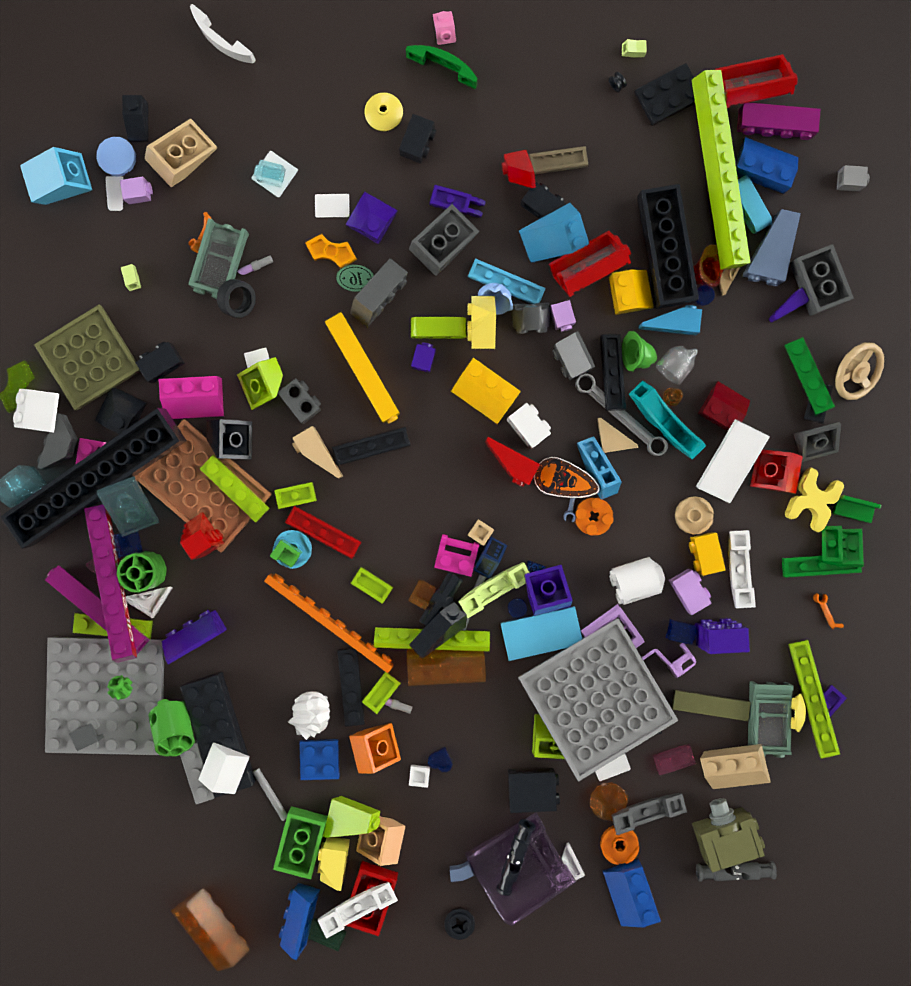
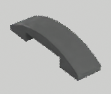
(647, 811)

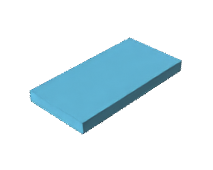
(541, 633)

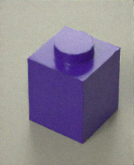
(423, 357)

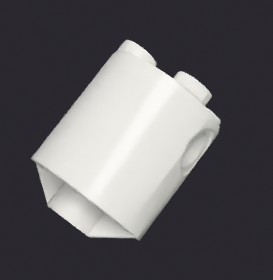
(637, 580)

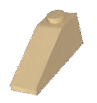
(313, 448)

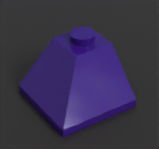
(371, 217)

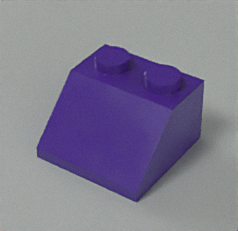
(548, 590)

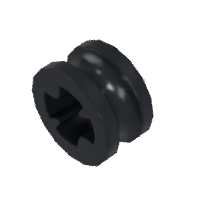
(617, 81)

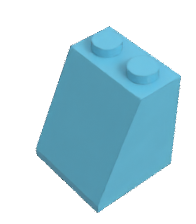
(55, 176)

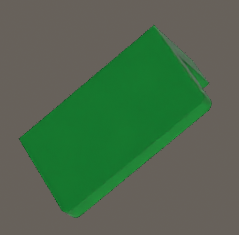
(855, 508)

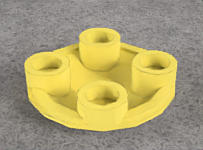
(800, 712)

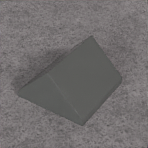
(818, 441)

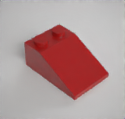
(515, 464)

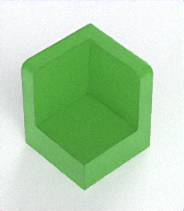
(286, 553)

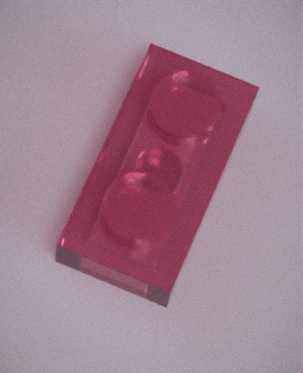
(674, 759)

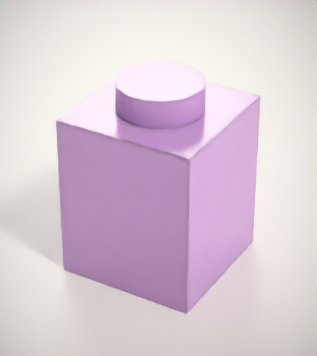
(136, 190)
(562, 316)

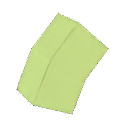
(634, 48)
(131, 277)

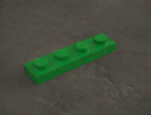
(809, 376)
(813, 566)

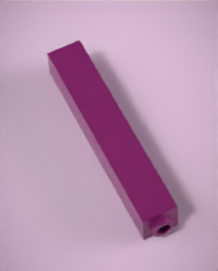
(86, 601)

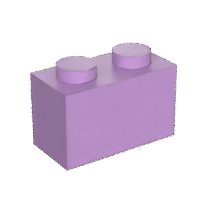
(690, 591)

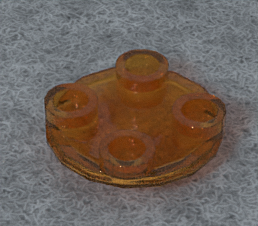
(607, 800)

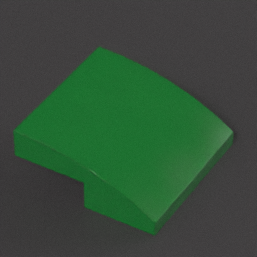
(842, 546)

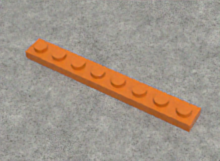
(324, 618)

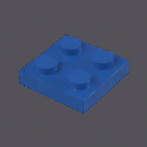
(319, 759)

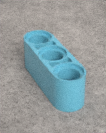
(754, 210)

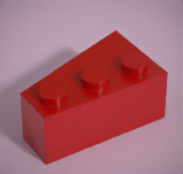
(200, 537)

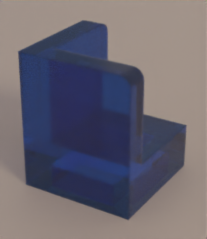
(128, 544)

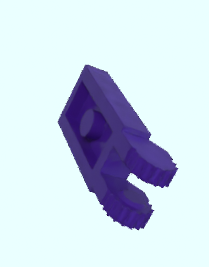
(444, 197)

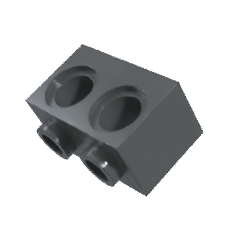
(296, 404)

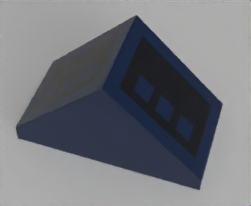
(490, 557)

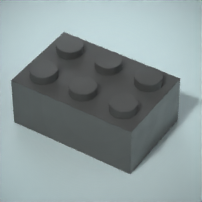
(821, 279)

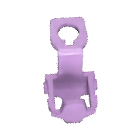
(676, 666)

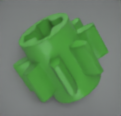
(119, 687)

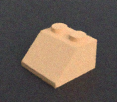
(383, 843)

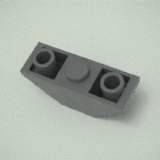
(58, 444)

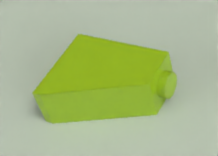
(350, 818)

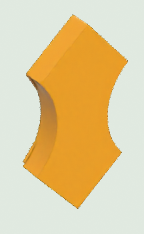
(323, 249)

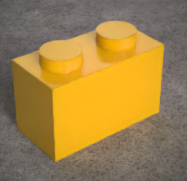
(707, 553)

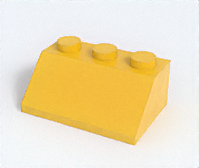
(485, 391)

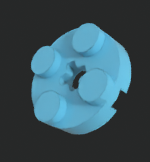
(297, 539)

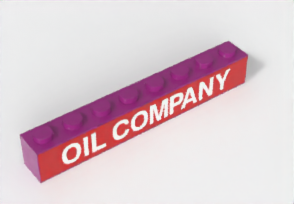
(111, 591)

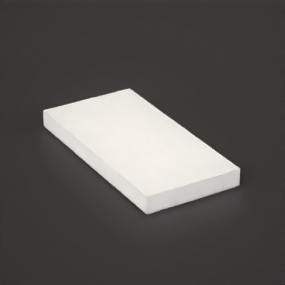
(732, 461)

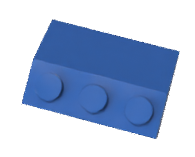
(766, 165)
(631, 895)
(297, 917)

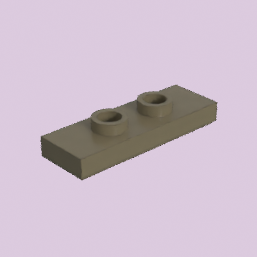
(559, 160)

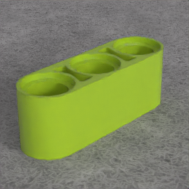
(438, 327)

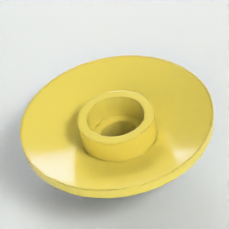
(383, 120)

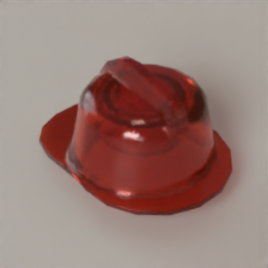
(708, 269)

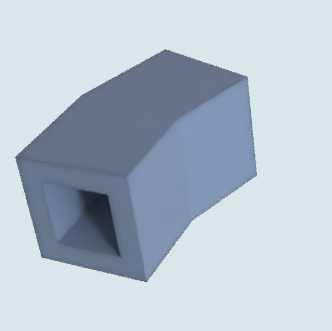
(461, 872)

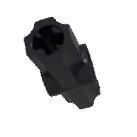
(442, 597)

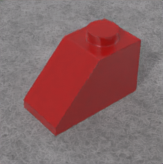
(519, 168)

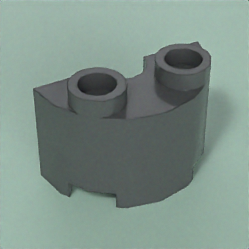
(531, 317)

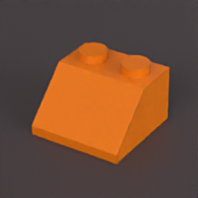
(375, 748)

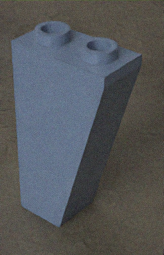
(774, 252)

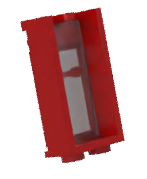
(758, 80)
(590, 263)

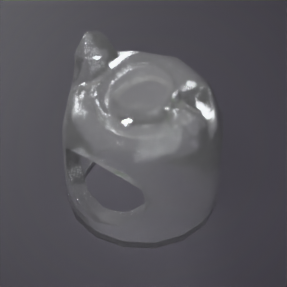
(677, 363)

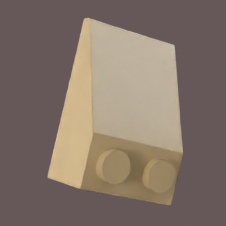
(179, 152)

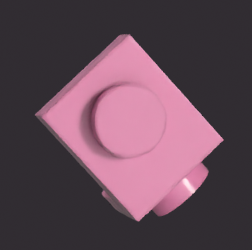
(444, 27)

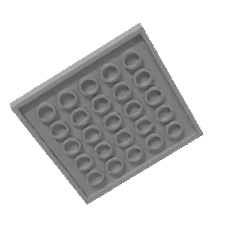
(78, 696)
(598, 699)

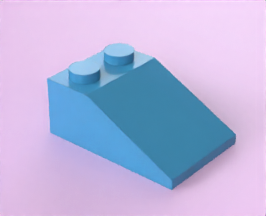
(555, 234)

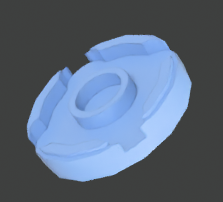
(116, 156)

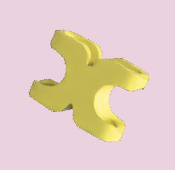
(814, 499)

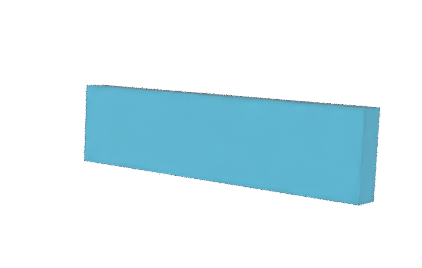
(517, 286)

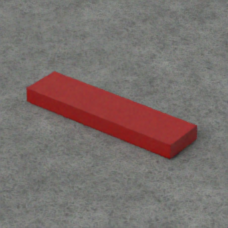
(323, 532)

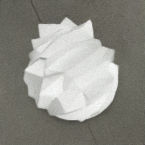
(310, 714)

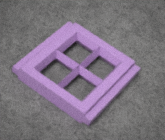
(608, 617)

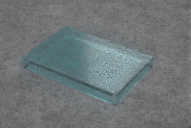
(128, 506)

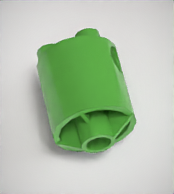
(141, 571)
(171, 728)

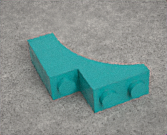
(665, 420)

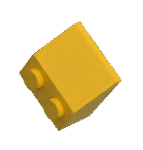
(630, 291)

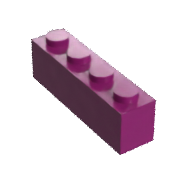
(778, 120)

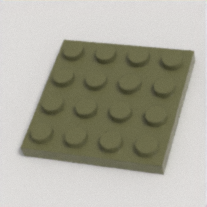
(87, 357)

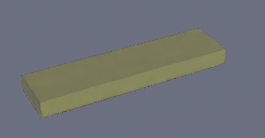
(711, 705)

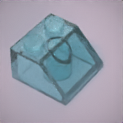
(19, 485)

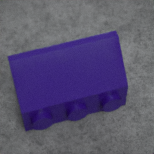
(192, 636)

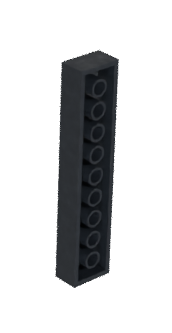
(78, 486)

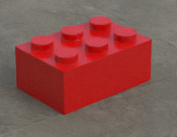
(369, 877)

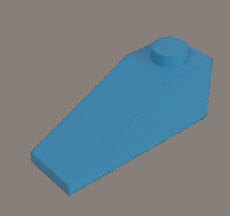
(680, 321)
(599, 467)

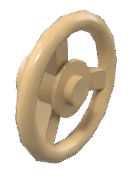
(857, 368)

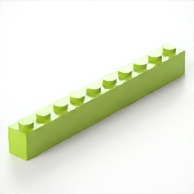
(720, 169)

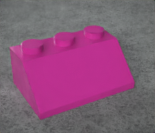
(192, 397)

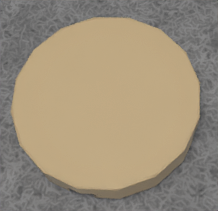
(694, 515)

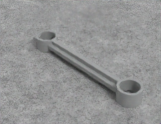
(623, 416)

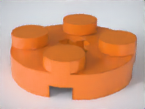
(598, 506)
(620, 855)

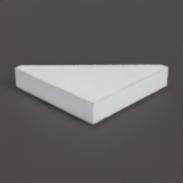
(149, 601)
(569, 858)

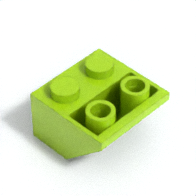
(543, 742)

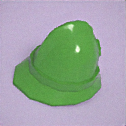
(637, 352)

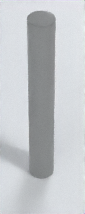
(270, 794)

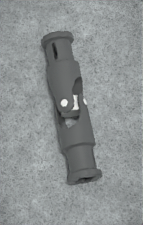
(743, 871)

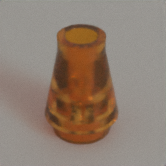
(669, 397)

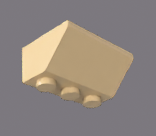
(735, 766)

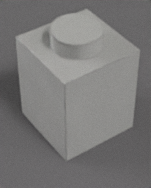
(852, 178)

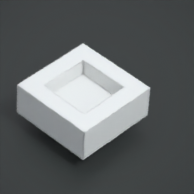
(419, 776)

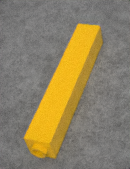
(362, 368)

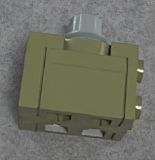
(728, 836)

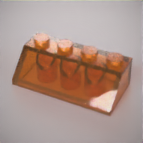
(445, 667)
(210, 930)

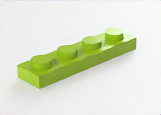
(234, 488)
(85, 625)

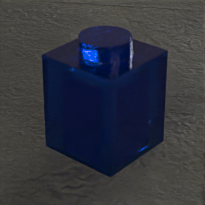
(681, 632)

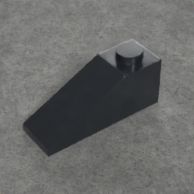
(439, 630)

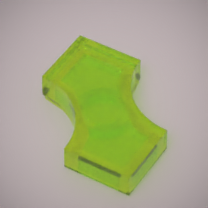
(18, 378)

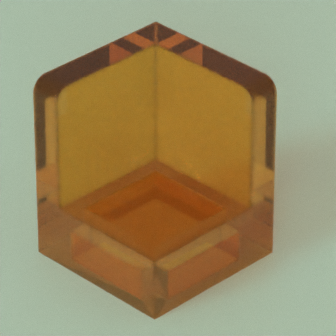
(422, 594)

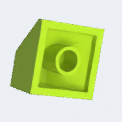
(261, 382)

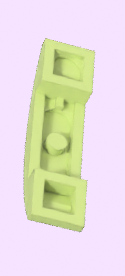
(493, 588)

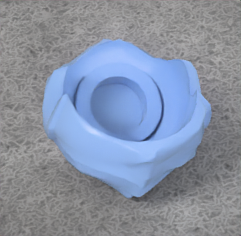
(502, 296)

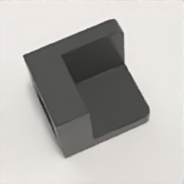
(84, 736)

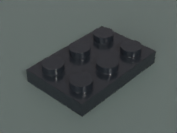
(667, 94)

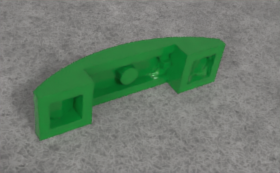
(420, 53)

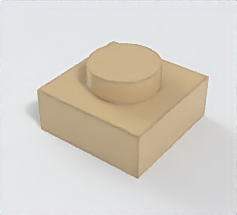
(480, 532)

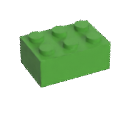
(300, 842)

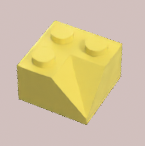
(482, 326)
(333, 861)

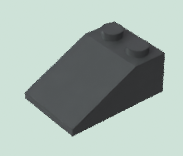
(443, 239)

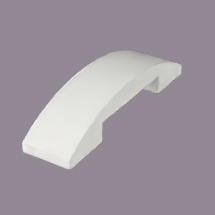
(236, 51)
(739, 569)
(356, 907)

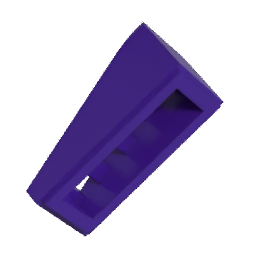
(796, 300)

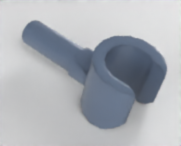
(570, 510)

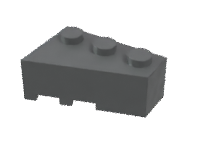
(378, 292)

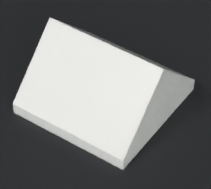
(223, 769)

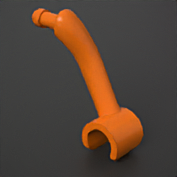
(195, 244)
(829, 618)

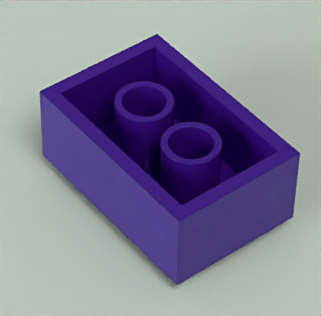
(722, 636)

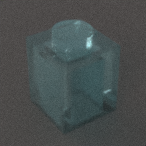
(270, 173)

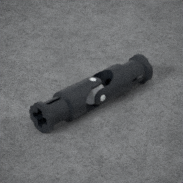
(516, 856)

